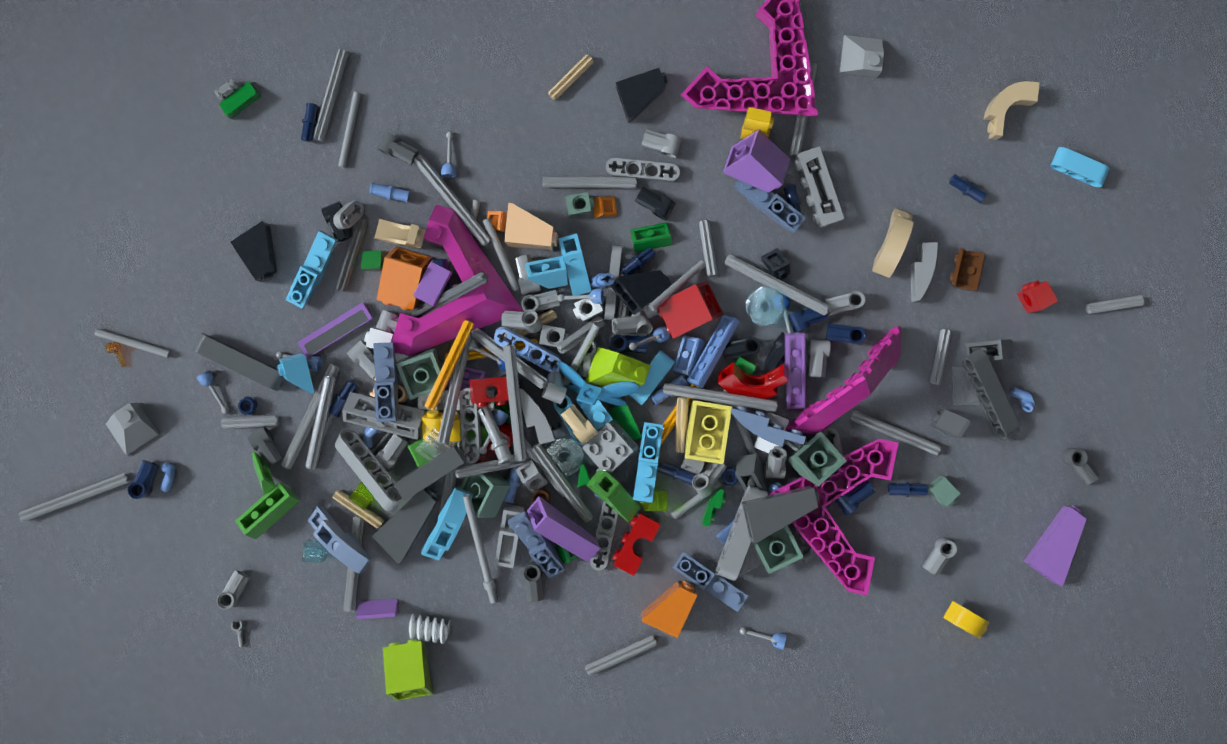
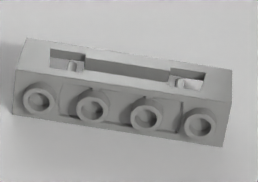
(807, 182)
(365, 407)

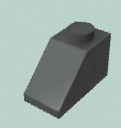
(994, 349)
(949, 423)
(750, 472)

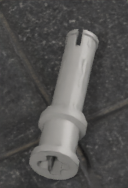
(499, 444)

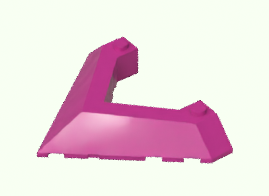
(790, 84)
(480, 306)
(857, 388)
(819, 528)

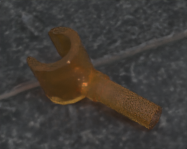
(115, 347)

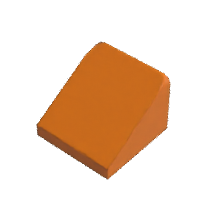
(604, 207)
(498, 220)

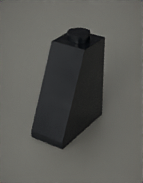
(640, 91)
(257, 251)
(640, 289)

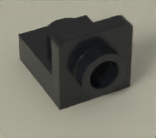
(777, 264)

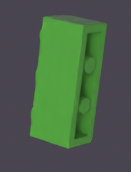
(267, 511)

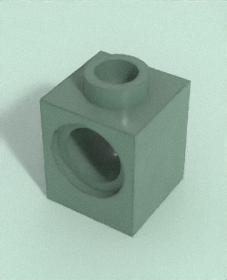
(571, 201)
(943, 491)

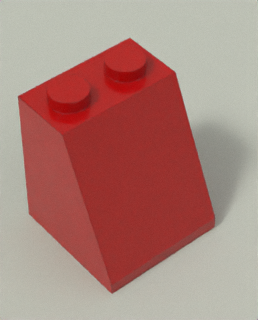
(689, 309)

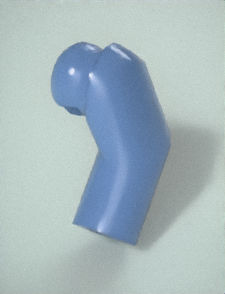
(1025, 399)

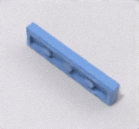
(713, 351)

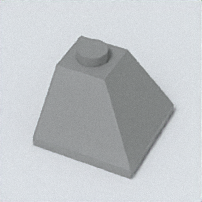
(861, 56)
(131, 427)

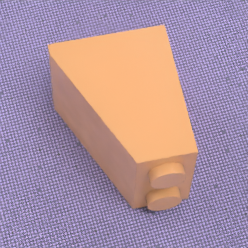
(528, 231)

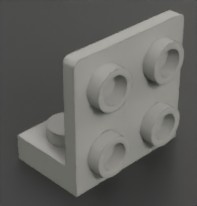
(610, 447)

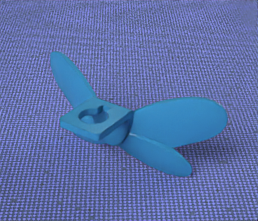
(608, 394)

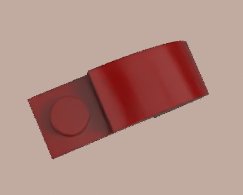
(762, 386)

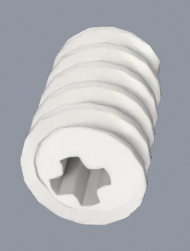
(429, 629)

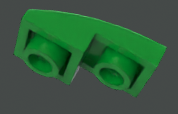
(715, 501)

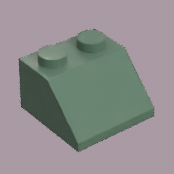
(420, 372)
(817, 459)
(488, 493)
(778, 550)

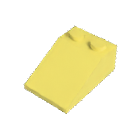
(707, 432)

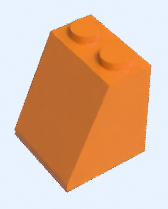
(401, 277)
(671, 608)

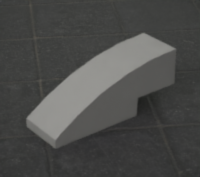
(923, 269)
(535, 417)
(507, 539)

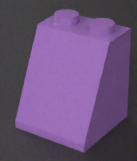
(757, 162)

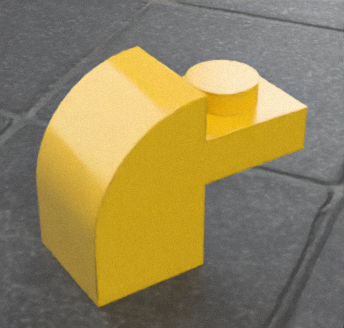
(966, 620)

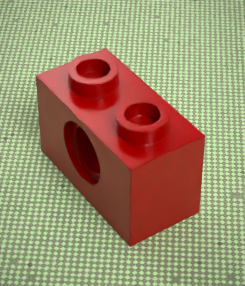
(1036, 296)
(479, 388)

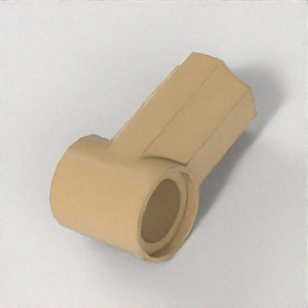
(581, 427)

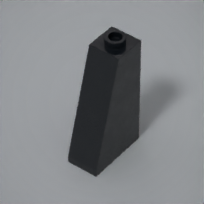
(536, 393)

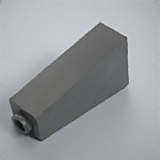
(430, 471)
(776, 511)
(404, 527)

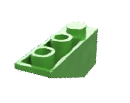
(613, 494)

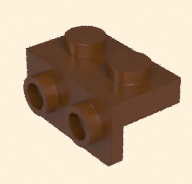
(967, 270)

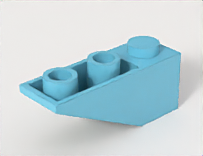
(574, 264)

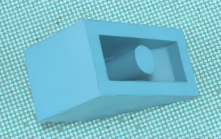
(548, 272)
(296, 371)
(596, 413)

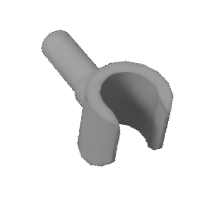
(239, 631)

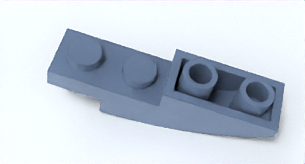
(771, 206)
(386, 382)
(759, 425)
(338, 543)
(539, 546)
(709, 581)

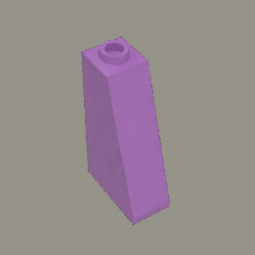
(562, 530)
(1057, 545)

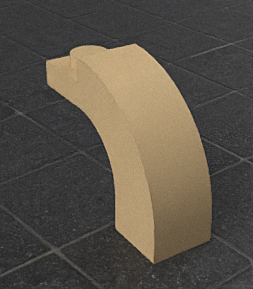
(1016, 94)
(399, 234)
(894, 243)

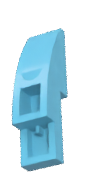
(312, 270)
(648, 462)
(448, 525)

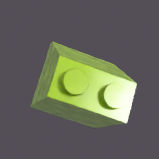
(613, 367)
(407, 670)

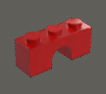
(626, 557)

